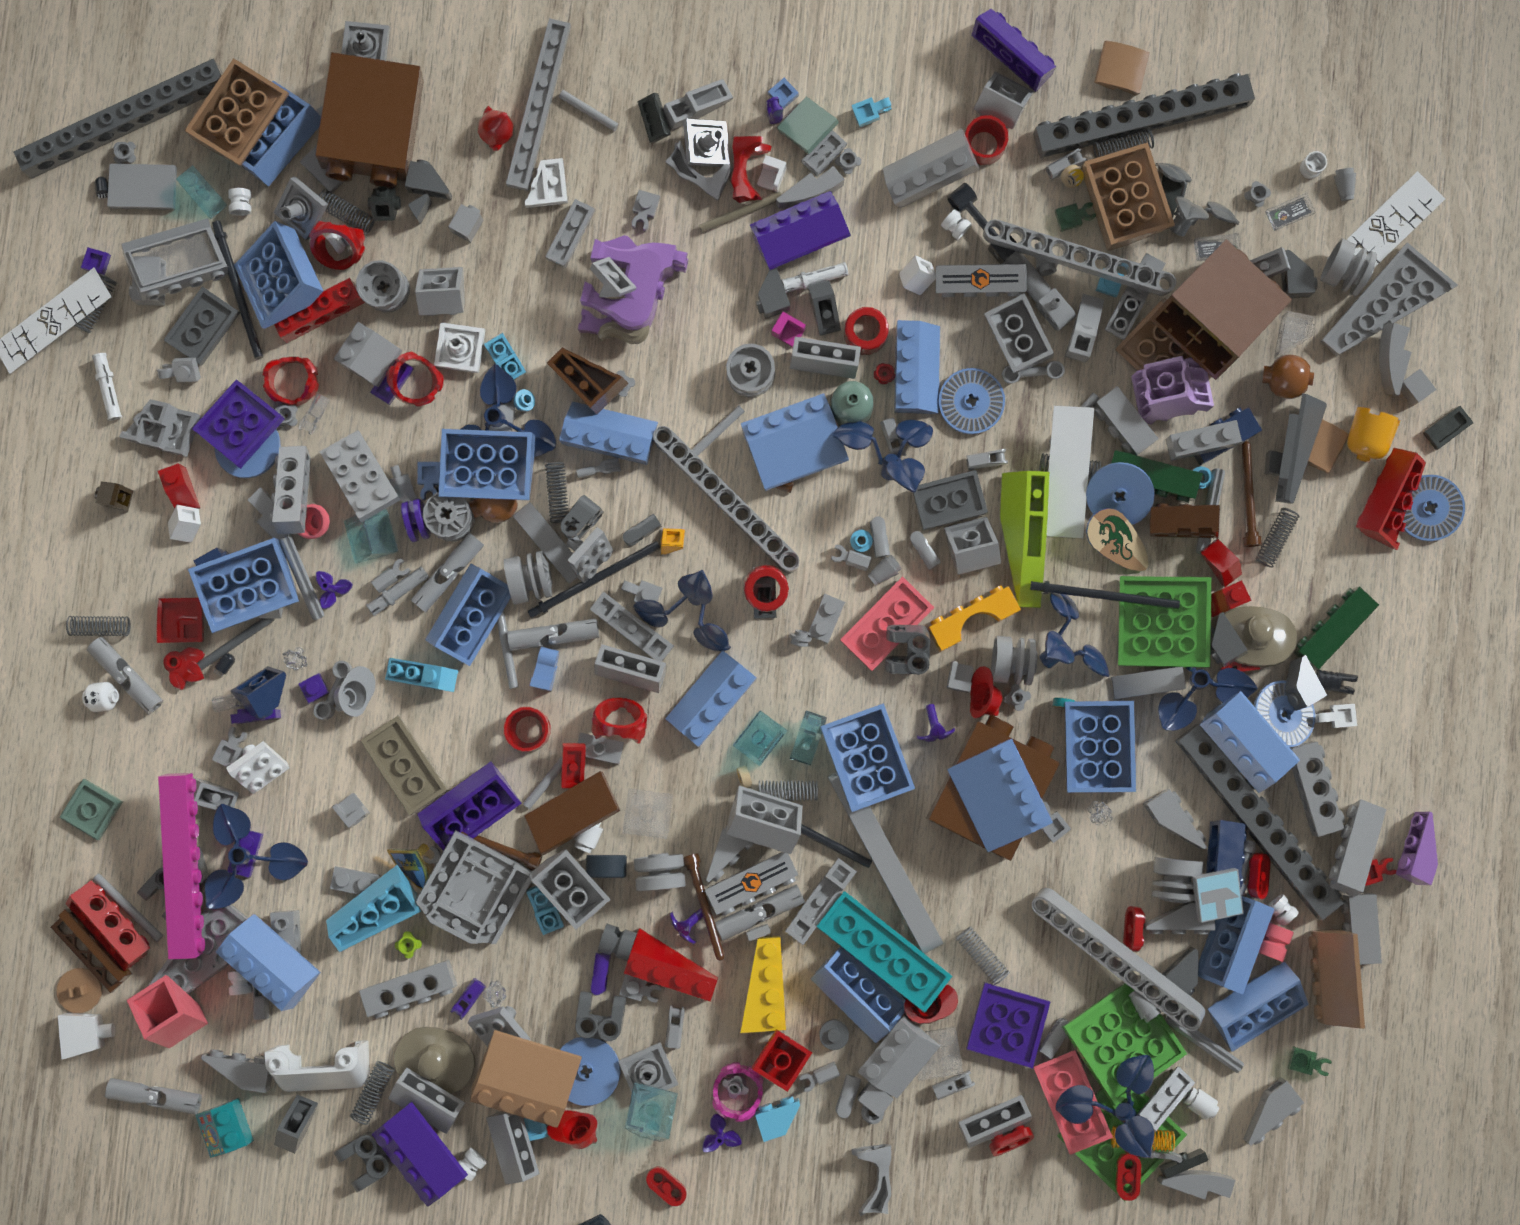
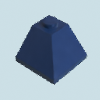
(261, 692)

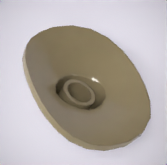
(1265, 633)
(436, 1056)

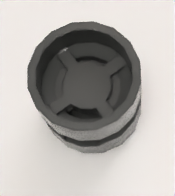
(617, 942)

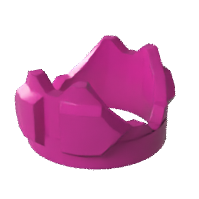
(725, 1112)

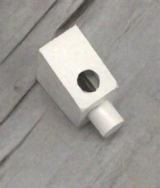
(82, 1033)

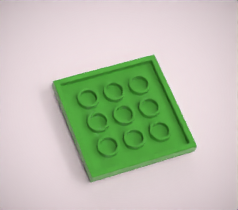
(1161, 634)
(1114, 1032)
(1103, 1157)

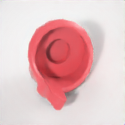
(316, 522)

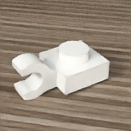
(1340, 716)

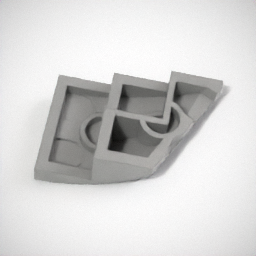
(163, 428)

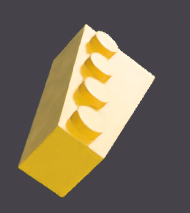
(765, 994)

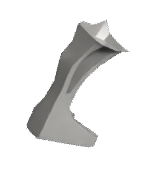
(711, 185)
(881, 1157)

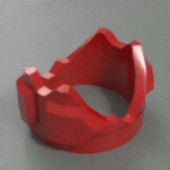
(353, 236)
(437, 379)
(311, 385)
(633, 731)

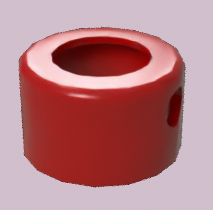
(994, 127)
(867, 347)
(761, 571)
(511, 724)

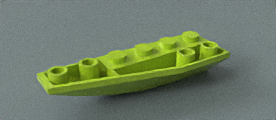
(1025, 530)

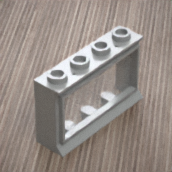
(174, 260)

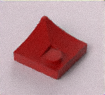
(180, 620)

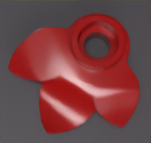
(186, 667)

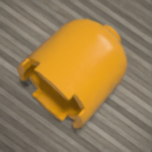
(1371, 434)

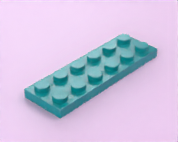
(884, 951)

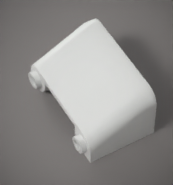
(349, 1071)

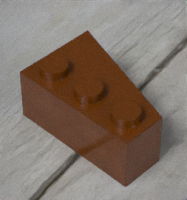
(589, 381)
(1185, 521)

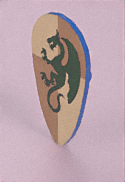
(1116, 539)

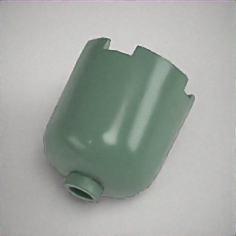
(846, 411)

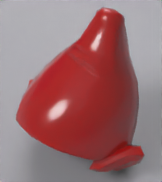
(495, 128)

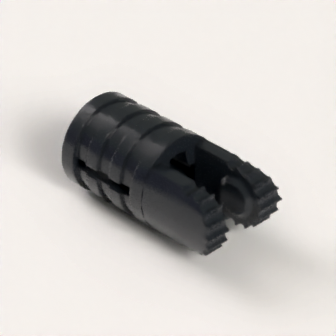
(1332, 681)

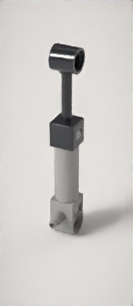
(1048, 300)

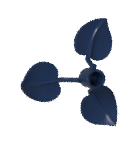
(501, 387)
(905, 472)
(698, 591)
(1058, 651)
(1178, 712)
(230, 826)
(1136, 1132)

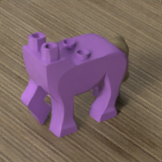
(647, 269)

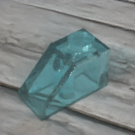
(201, 192)
(808, 738)

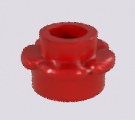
(889, 369)

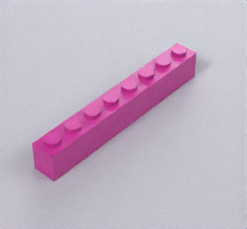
(180, 865)

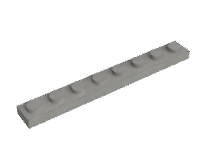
(538, 104)

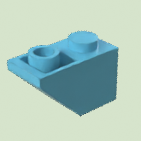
(776, 1119)

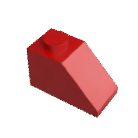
(178, 486)
(1229, 598)

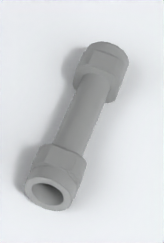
(1249, 847)

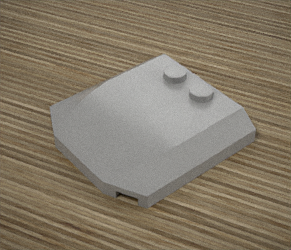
(473, 890)

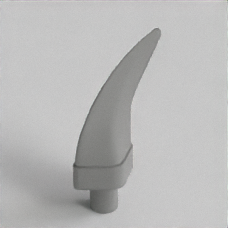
(402, 485)

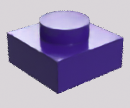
(96, 259)
(314, 688)

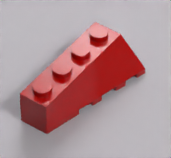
(1391, 497)
(664, 966)

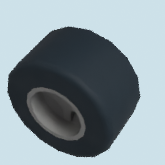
(606, 866)

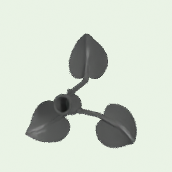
(1188, 212)

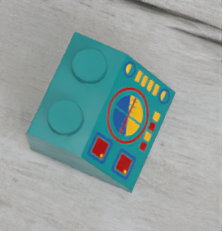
(224, 1128)

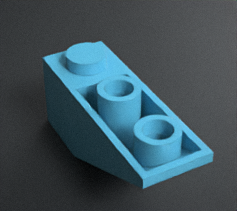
(421, 674)

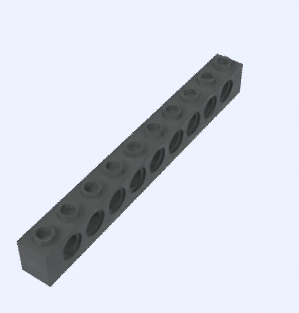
(1237, 84)
(118, 119)
(1330, 898)

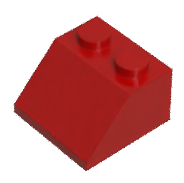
(781, 1060)

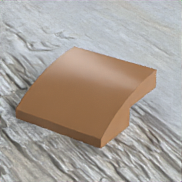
(1122, 67)
(1327, 446)

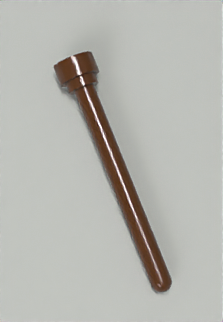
(1251, 537)
(531, 860)
(691, 862)

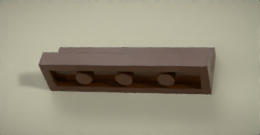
(93, 946)

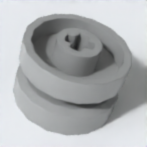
(750, 357)
(659, 872)

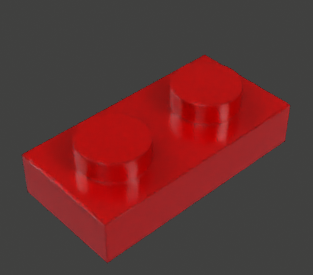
(572, 764)

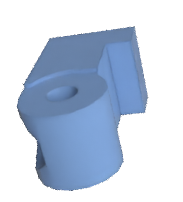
(545, 669)

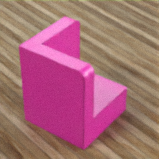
(787, 329)

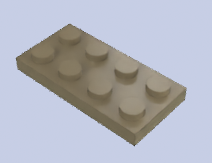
(404, 765)

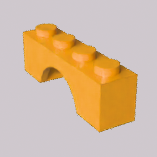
(997, 605)

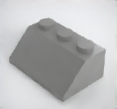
(1019, 334)
(765, 820)
(569, 888)
(899, 1058)

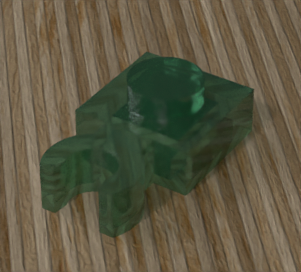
(1071, 217)
(1305, 1061)

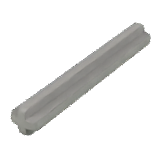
(1213, 498)
(301, 577)
(1208, 1045)

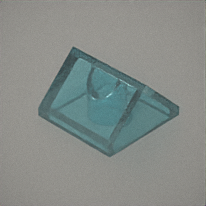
(371, 537)
(760, 738)

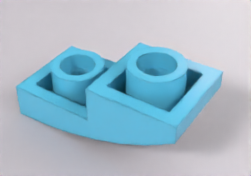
(504, 356)
(545, 912)

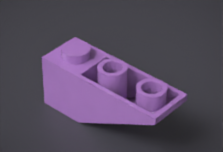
(1419, 854)

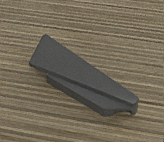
(1298, 446)

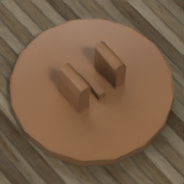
(79, 990)

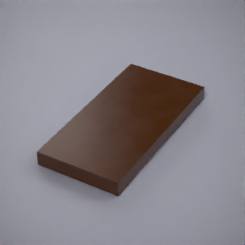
(572, 813)

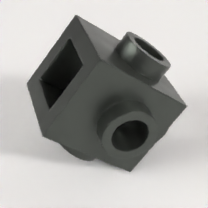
(384, 204)

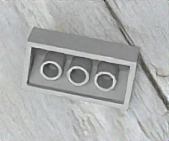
(930, 169)

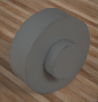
(834, 1034)

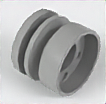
(1351, 268)
(372, 281)
(450, 529)
(528, 577)
(1013, 660)
(1176, 879)

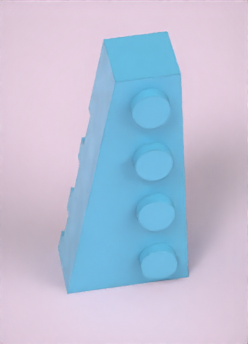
(373, 910)

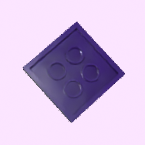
(238, 423)
(1008, 1025)

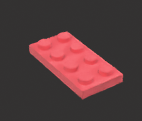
(897, 607)
(1055, 1078)

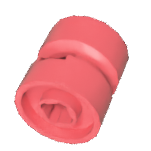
(1275, 941)

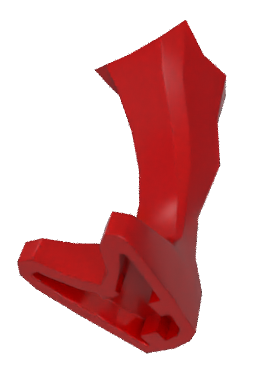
(743, 149)

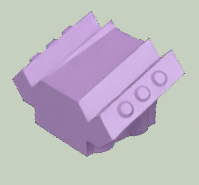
(1171, 389)

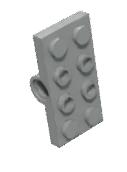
(359, 476)

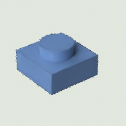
(784, 91)

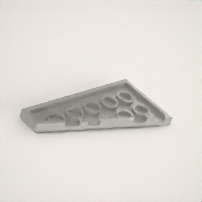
(1397, 291)
(195, 971)

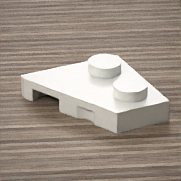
(548, 185)

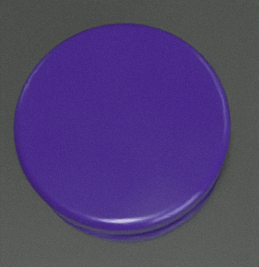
(413, 520)

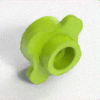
(414, 944)

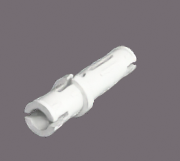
(824, 274)
(105, 377)

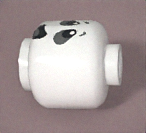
(100, 697)

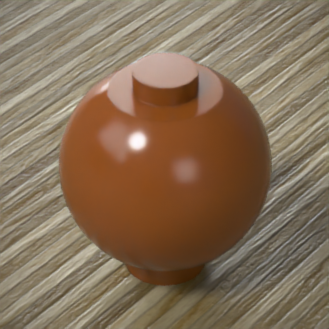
(1288, 376)
(493, 509)

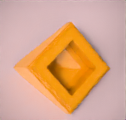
(672, 540)

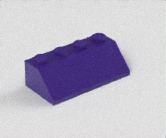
(1013, 49)
(799, 230)
(470, 806)
(419, 1154)

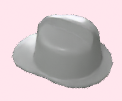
(355, 691)

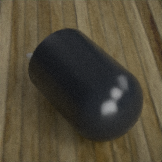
(101, 187)
(225, 664)

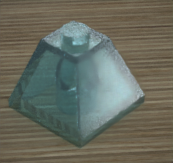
(651, 1112)

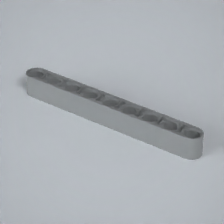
(1090, 255)
(722, 489)
(891, 872)
(1122, 969)

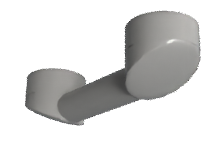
(1052, 369)
(326, 709)

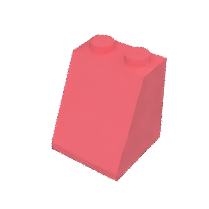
(166, 1013)

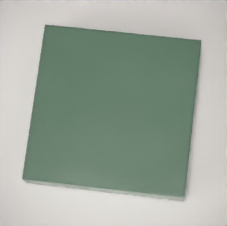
(807, 125)
(91, 809)

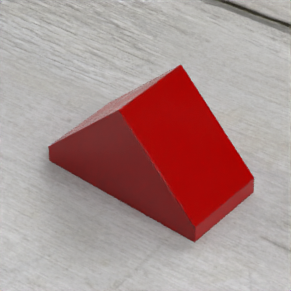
(1222, 562)

